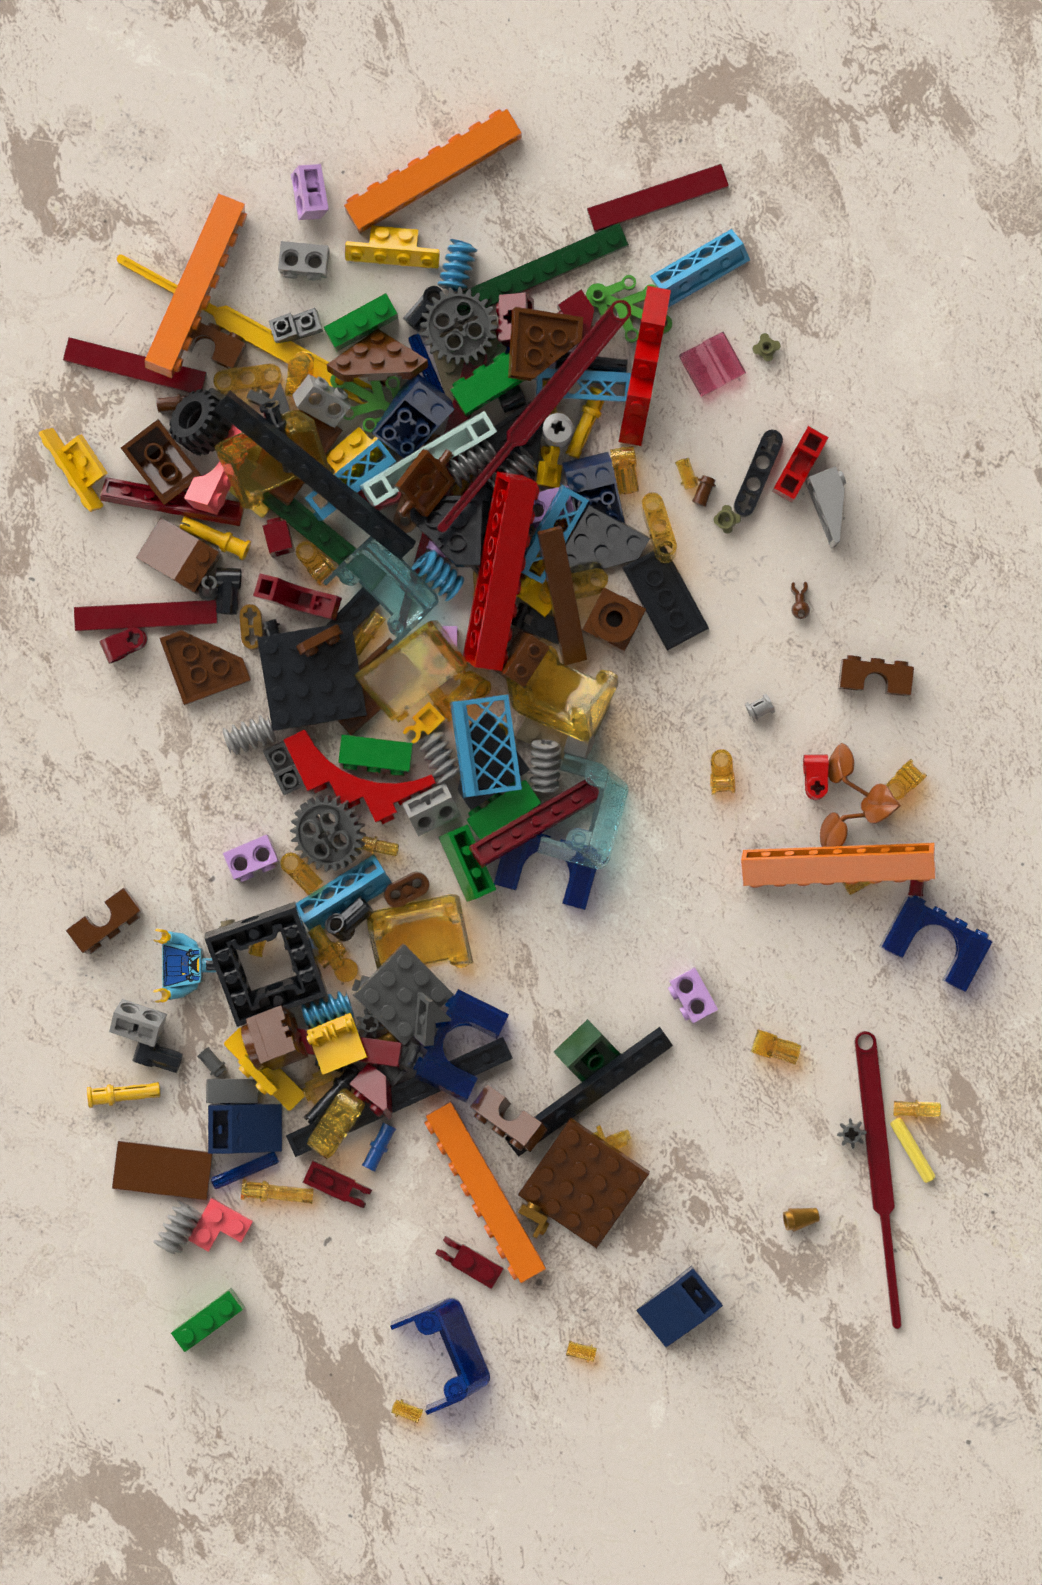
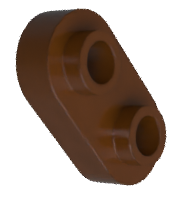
(327, 636)
(407, 890)

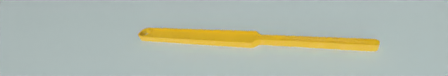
(248, 329)

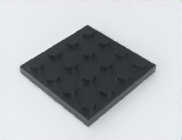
(311, 688)

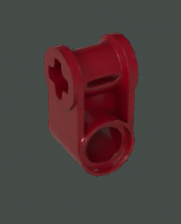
(119, 645)

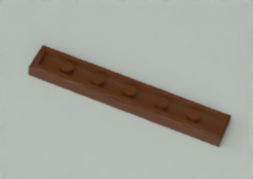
(562, 595)

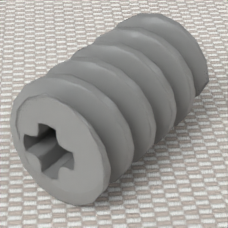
(565, 435)
(249, 735)
(439, 756)
(546, 765)
(178, 1228)

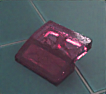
(712, 364)

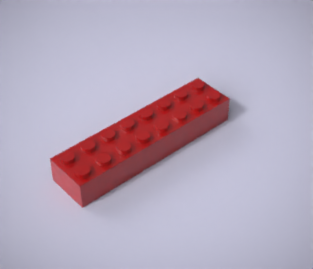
(500, 571)

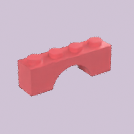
(211, 489)

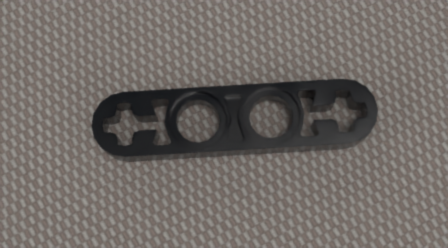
(755, 472)

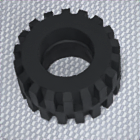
(198, 424)

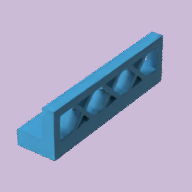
(703, 270)
(591, 377)
(380, 466)
(548, 521)
(365, 885)

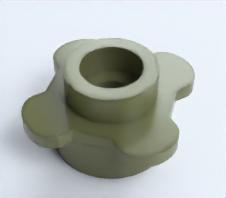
(761, 351)
(719, 519)

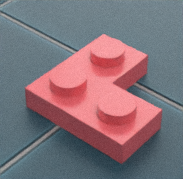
(219, 1218)

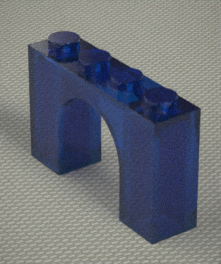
(579, 880)
(970, 945)
(435, 1067)

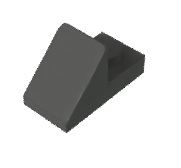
(261, 397)
(426, 1016)

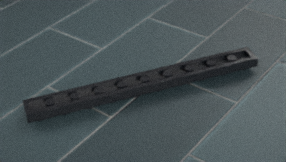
(315, 475)
(415, 1090)

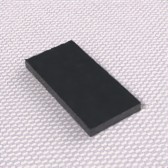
(665, 599)

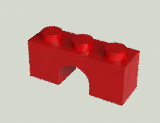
(800, 464)

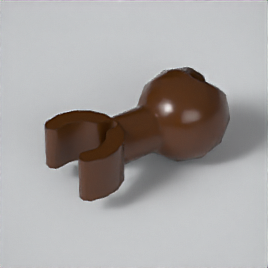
(800, 606)

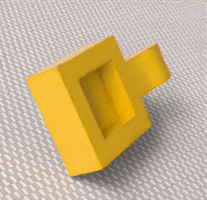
(548, 470)

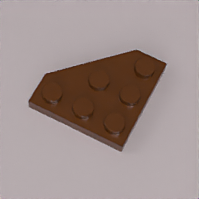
(540, 340)
(377, 358)
(201, 667)

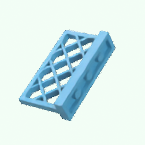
(465, 751)

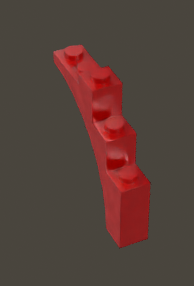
(644, 366)
(379, 797)

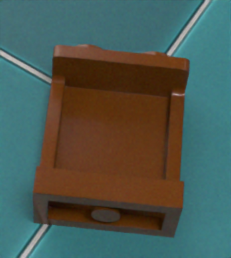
(523, 658)

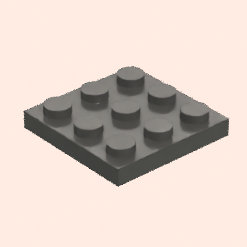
(394, 989)

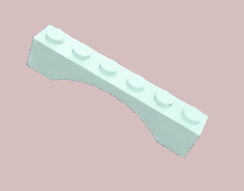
(456, 440)

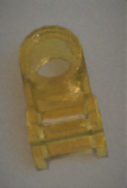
(296, 374)
(315, 563)
(721, 774)
(906, 778)

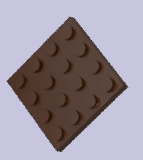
(584, 1183)

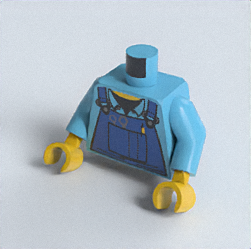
(181, 965)

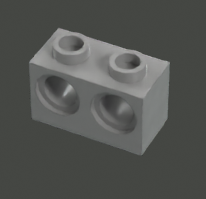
(304, 253)
(318, 404)
(431, 809)
(137, 1022)

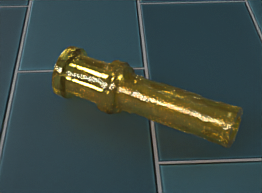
(265, 1191)

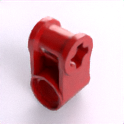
(816, 771)

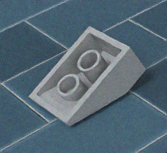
(828, 497)

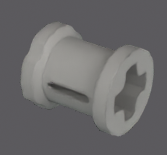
(760, 707)

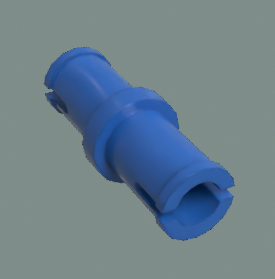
(379, 1146)

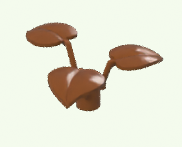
(876, 806)

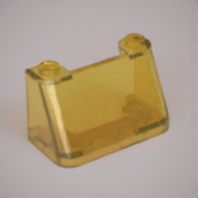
(256, 471)
(412, 670)
(564, 697)
(428, 927)

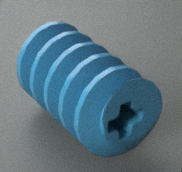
(457, 265)
(439, 573)
(327, 1010)

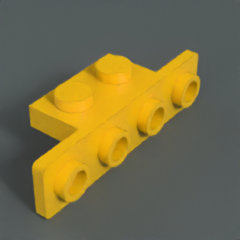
(392, 247)
(349, 449)
(78, 465)
(269, 1081)

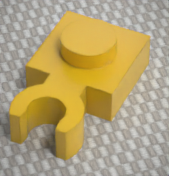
(426, 720)

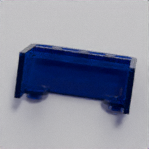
(452, 1323)

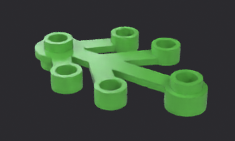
(607, 299)
(375, 401)

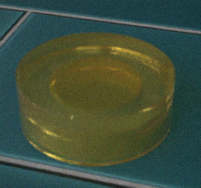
(347, 971)

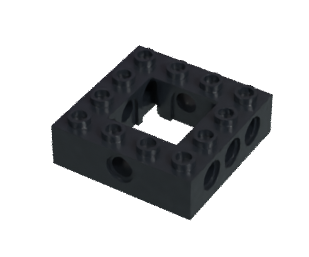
(290, 992)

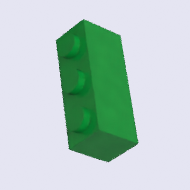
(361, 322)
(484, 385)
(375, 754)
(502, 810)
(471, 877)
(208, 1320)

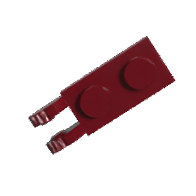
(334, 1183)
(472, 1263)

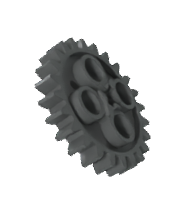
(447, 307)
(311, 841)

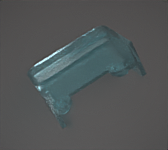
(390, 583)
(594, 846)

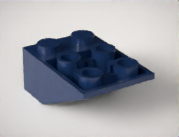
(413, 416)
(596, 481)
(244, 1128)
(679, 1307)

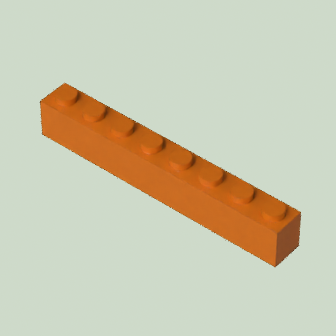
(433, 170)
(195, 285)
(838, 864)
(485, 1191)

